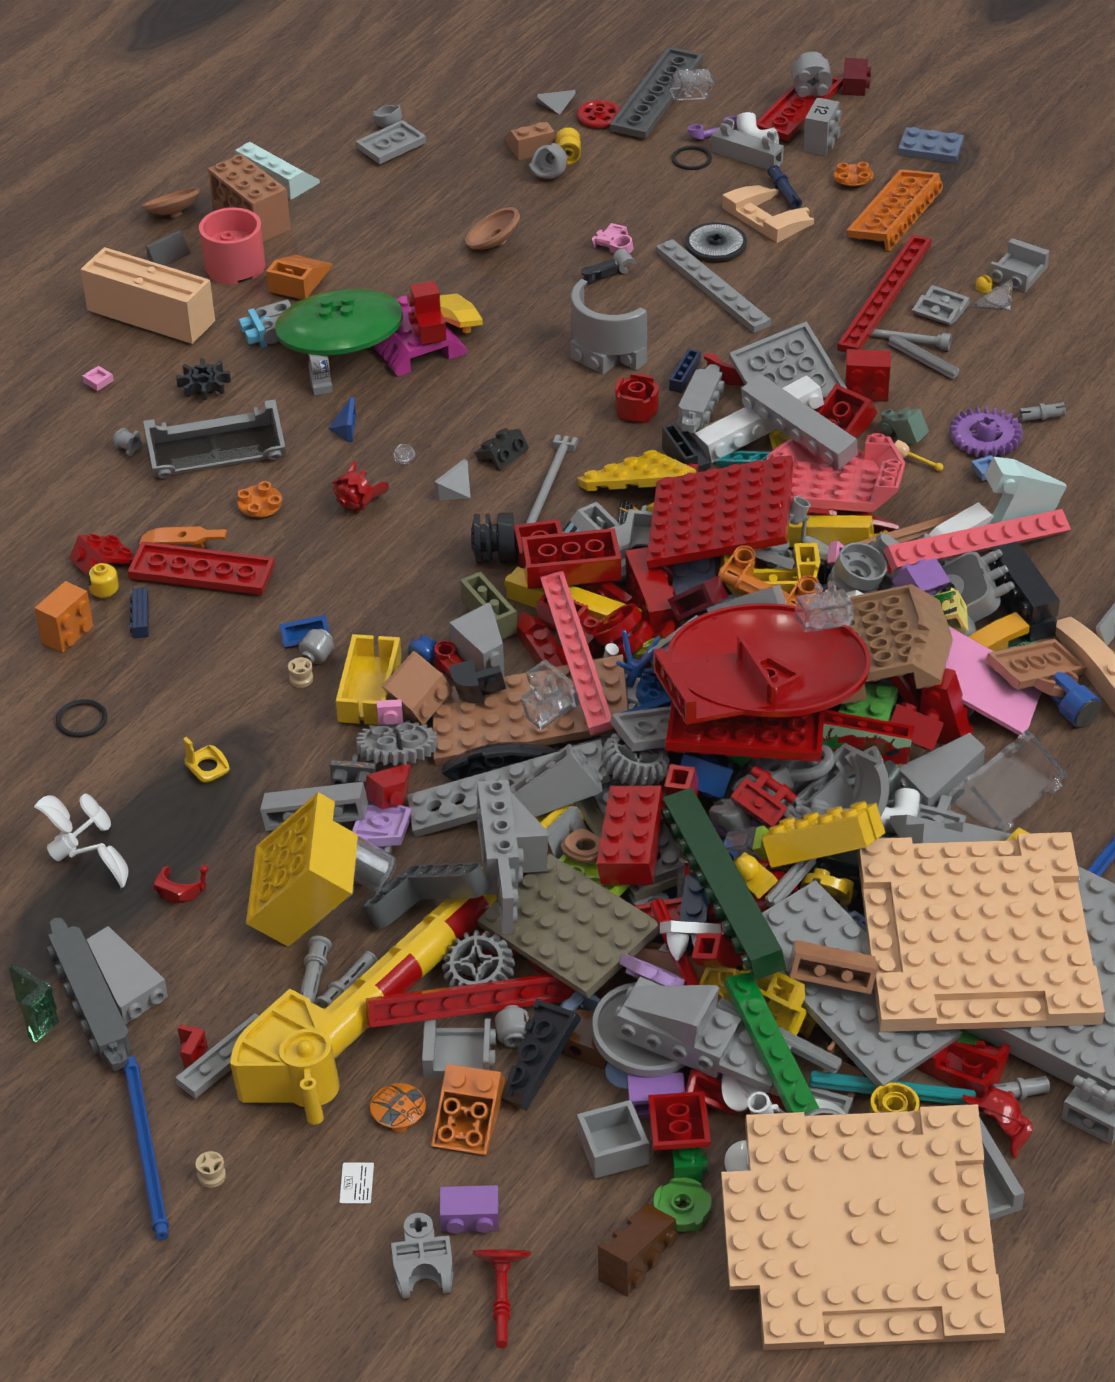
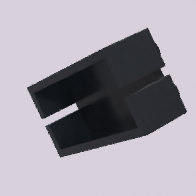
(1031, 593)

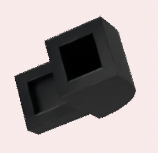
(474, 684)

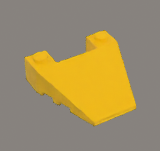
(806, 563)

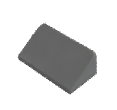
(168, 249)

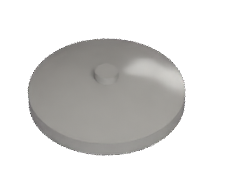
(620, 1052)

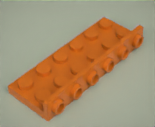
(896, 207)

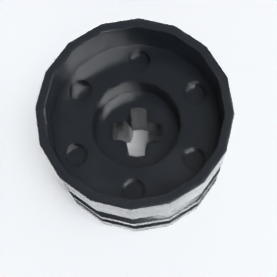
(493, 537)

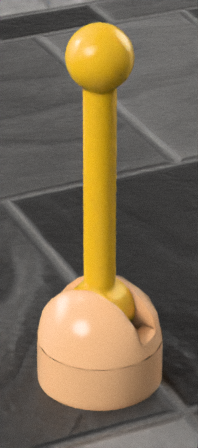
(904, 450)

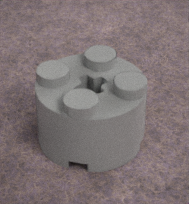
(811, 75)

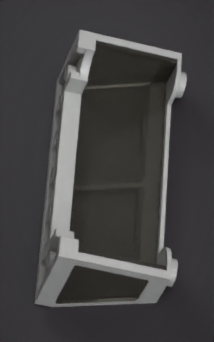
(214, 442)

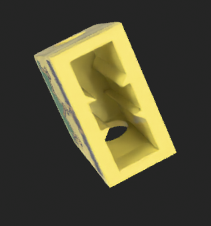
(953, 608)

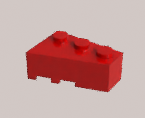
(947, 703)

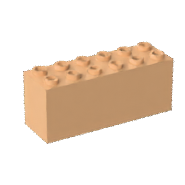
(148, 295)

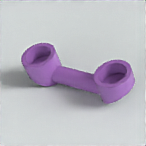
(697, 130)

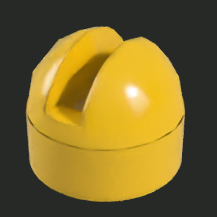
(983, 284)

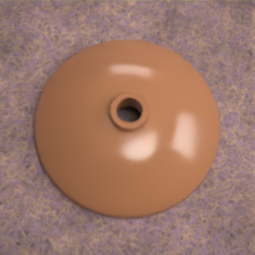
(172, 203)
(493, 229)

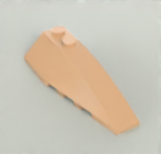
(1092, 653)

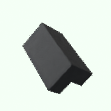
(682, 447)

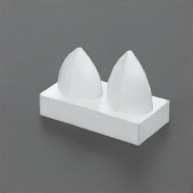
(679, 932)

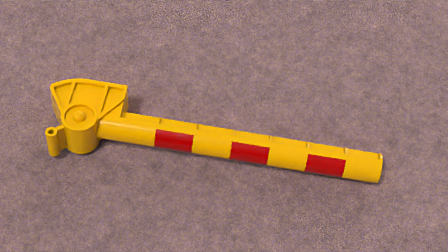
(294, 1043)

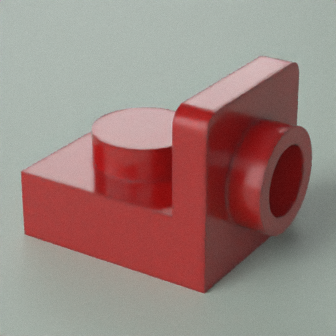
(193, 1044)

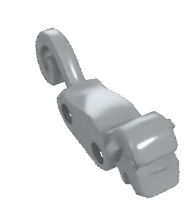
(732, 817)

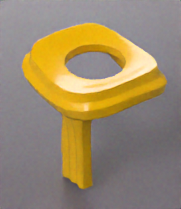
(208, 752)

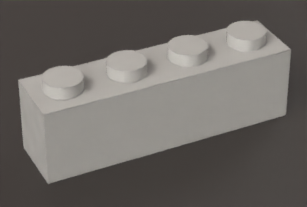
(349, 805)

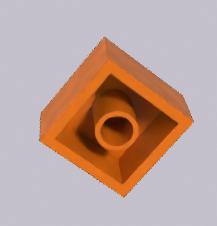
(64, 616)

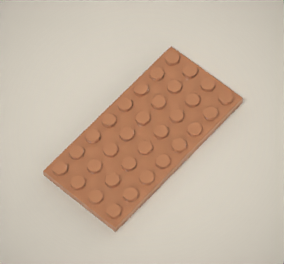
(503, 719)

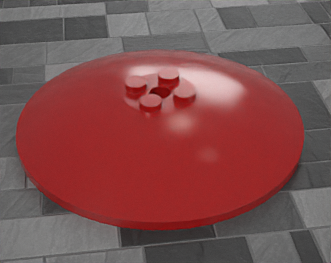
(808, 667)

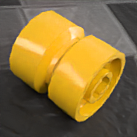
(570, 141)

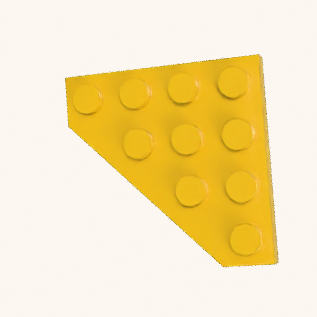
(634, 471)

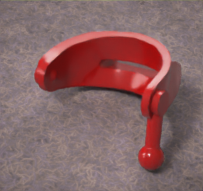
(177, 892)

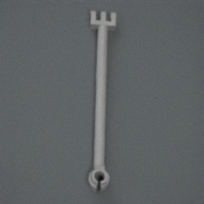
(562, 447)

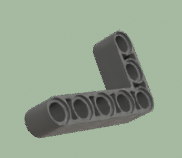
(425, 882)

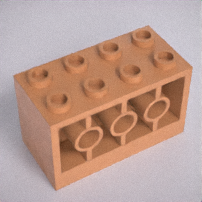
(246, 186)

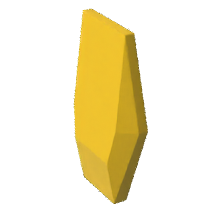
(459, 312)

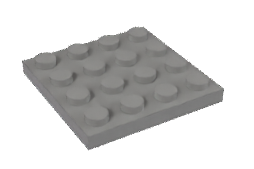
(786, 359)

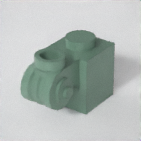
(906, 423)

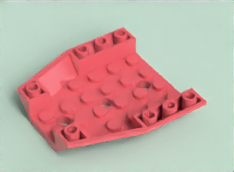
(857, 486)

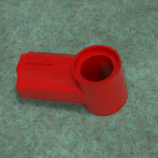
(446, 656)

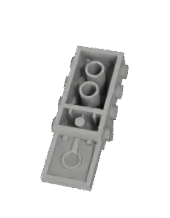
(509, 845)
(690, 1030)

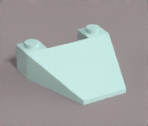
(1022, 489)

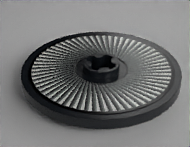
(716, 241)

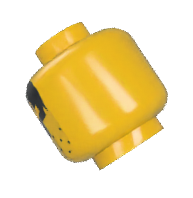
(102, 580)

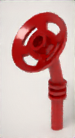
(501, 1306)

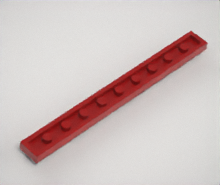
(884, 294)

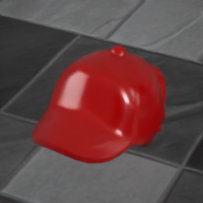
(1007, 1112)

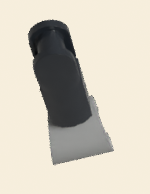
(608, 267)

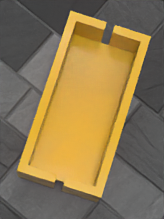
(365, 676)
(823, 834)

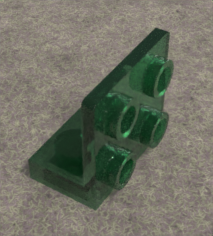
(36, 1002)

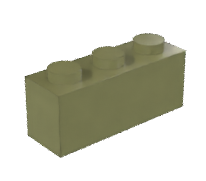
(478, 591)

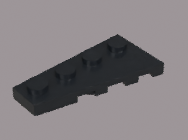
(543, 1044)

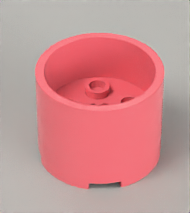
(232, 245)

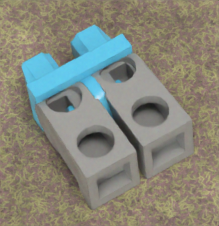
(261, 323)

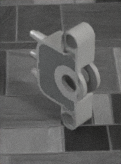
(976, 584)

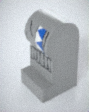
(320, 374)

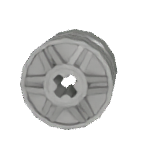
(858, 568)

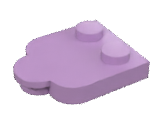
(638, 967)

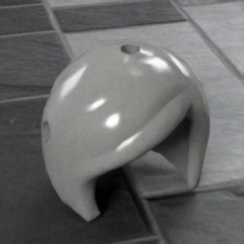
(544, 164)

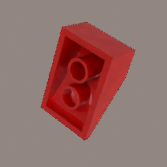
(848, 410)
(679, 1120)

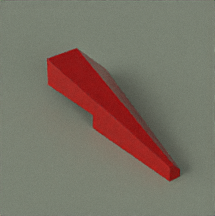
(968, 1065)

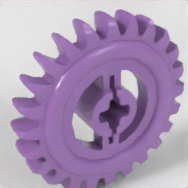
(988, 428)

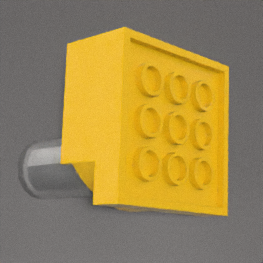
(310, 870)

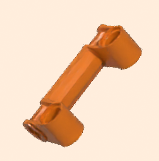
(738, 573)

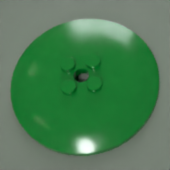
(339, 321)

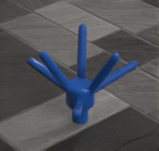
(635, 667)

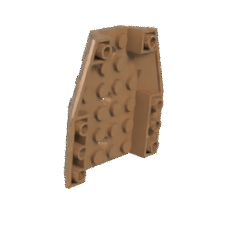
(903, 635)

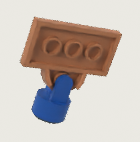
(1052, 671)

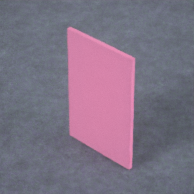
(988, 690)

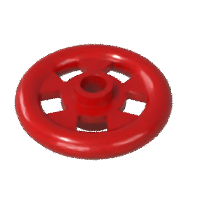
(598, 112)

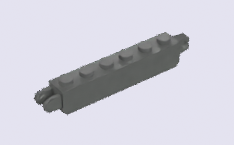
(90, 994)

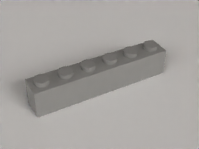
(799, 421)

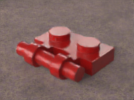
(760, 803)

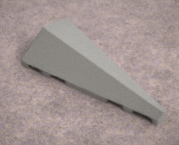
(931, 831)

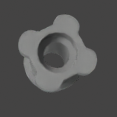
(127, 441)

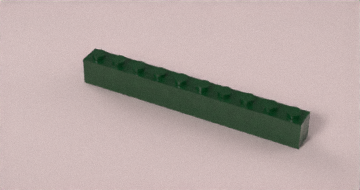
(723, 885)

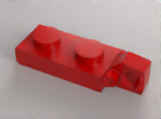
(608, 590)

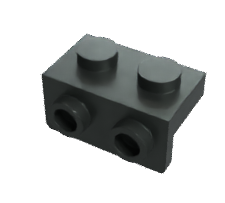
(503, 447)

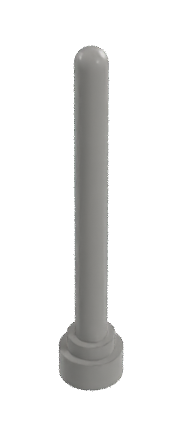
(941, 341)

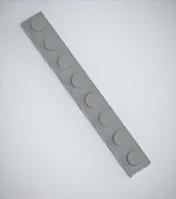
(713, 286)

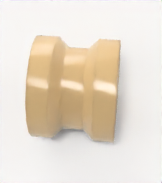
(300, 672)
(211, 1162)

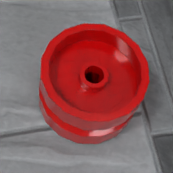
(624, 618)

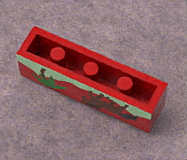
(863, 732)

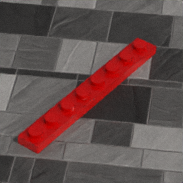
(464, 1000)

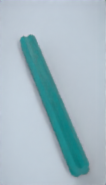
(864, 1085)

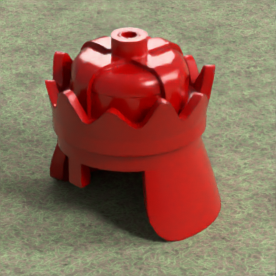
(354, 490)

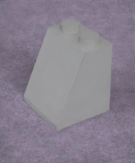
(478, 638)

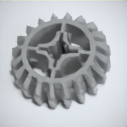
(634, 767)
(458, 963)

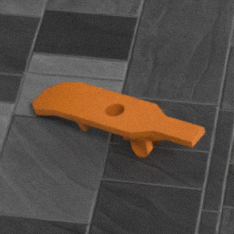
(183, 535)

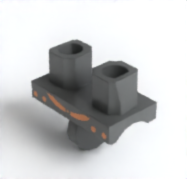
(350, 771)

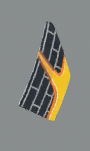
(623, 511)

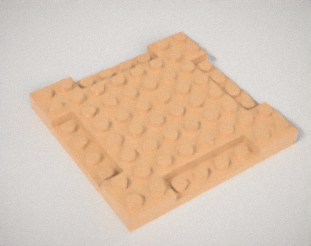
(978, 934)

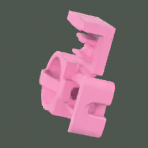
(613, 237)

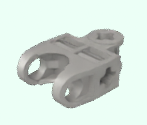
(421, 1256)

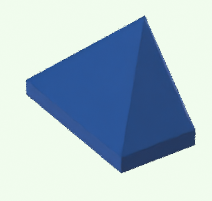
(345, 421)
(295, 631)

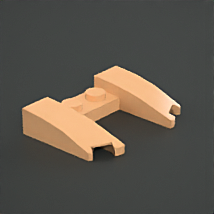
(743, 205)

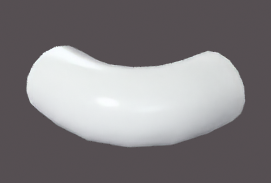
(747, 124)
(905, 803)

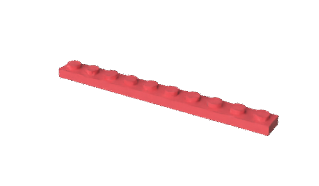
(977, 539)
(577, 653)

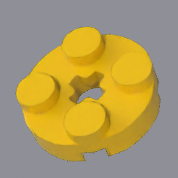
(839, 889)

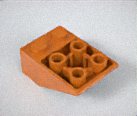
(296, 275)
(468, 1109)

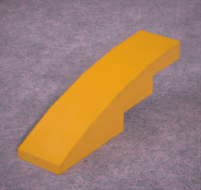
(1000, 632)

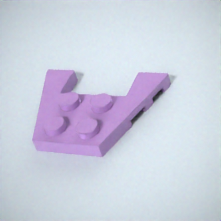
(383, 826)

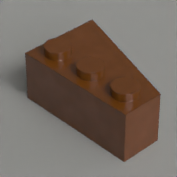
(635, 1249)

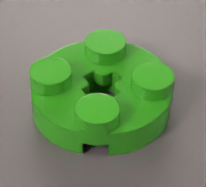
(696, 1198)

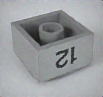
(822, 126)

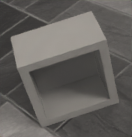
(613, 1139)

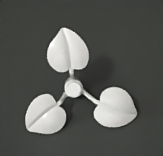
(66, 844)
(739, 1098)

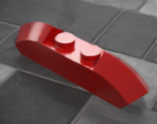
(539, 640)

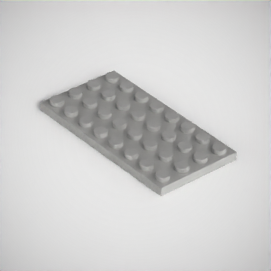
(843, 1013)

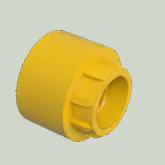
(894, 1098)

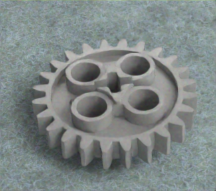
(380, 743)

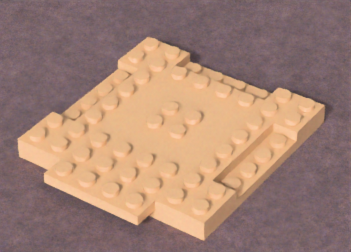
(864, 1229)

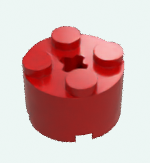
(636, 398)

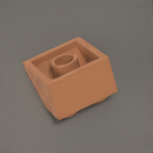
(528, 139)
(419, 688)

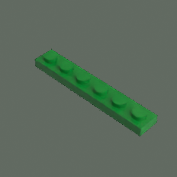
(770, 1044)

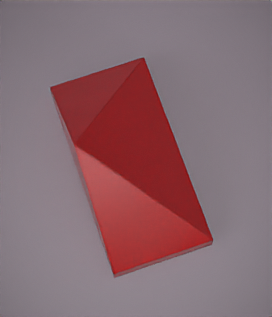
(713, 1090)

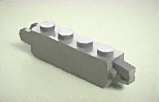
(700, 399)

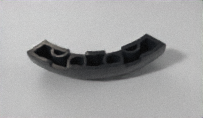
(492, 756)

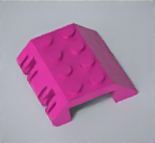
(404, 345)

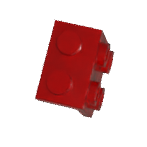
(99, 549)

